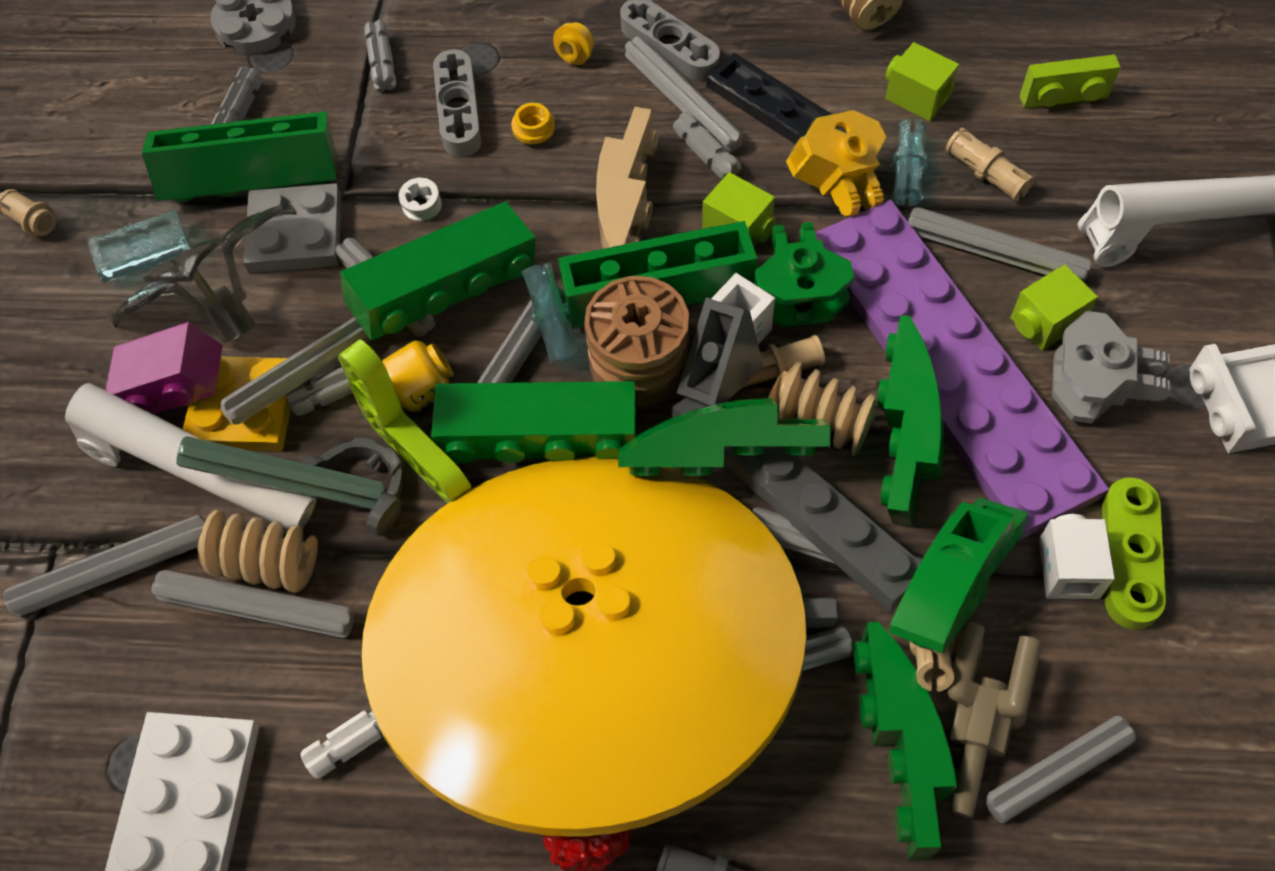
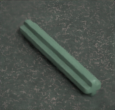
(278, 473)

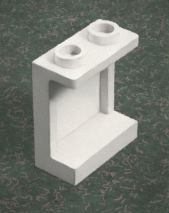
(1238, 394)

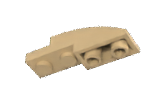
(622, 181)

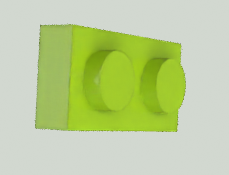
(1069, 81)

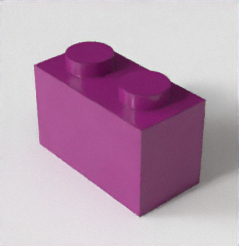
(165, 368)

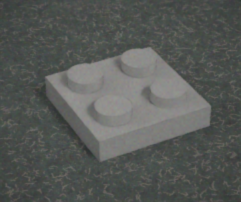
(299, 239)

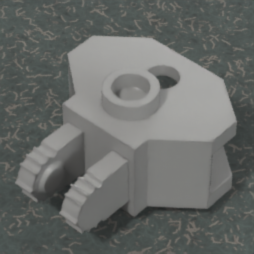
(1101, 367)

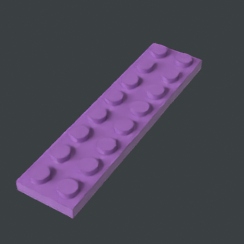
(986, 402)

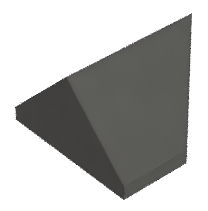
(720, 354)

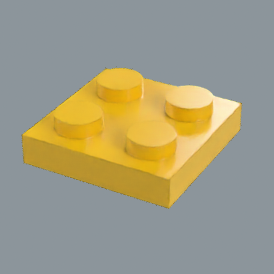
(258, 433)

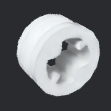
(428, 190)

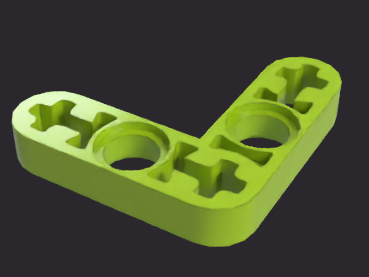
(383, 411)

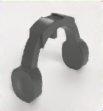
(388, 505)

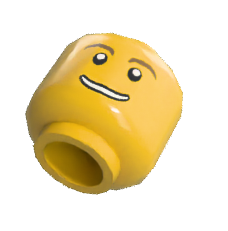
(416, 372)

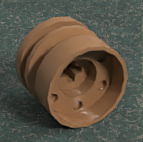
(639, 335)

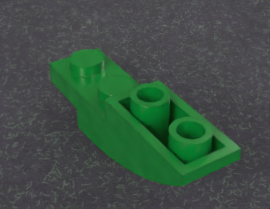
(913, 406)
(699, 436)
(956, 572)
(906, 718)

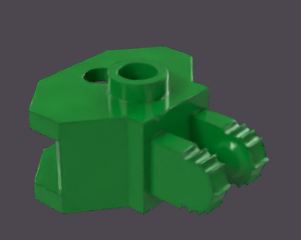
(802, 276)

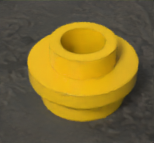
(573, 43)
(533, 123)

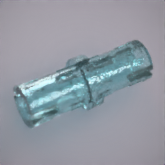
(909, 162)
(550, 313)

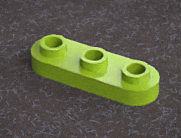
(1134, 570)

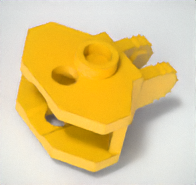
(841, 161)

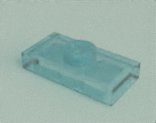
(138, 246)

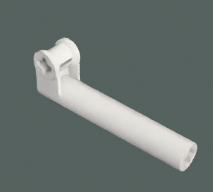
(1129, 211)
(110, 424)

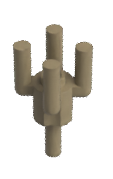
(986, 709)

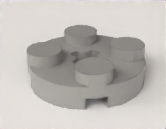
(248, 37)

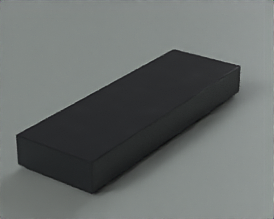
(764, 97)

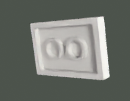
(184, 794)

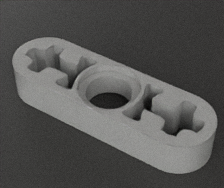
(663, 23)
(467, 114)

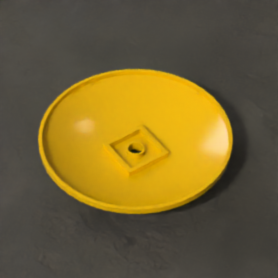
(593, 708)

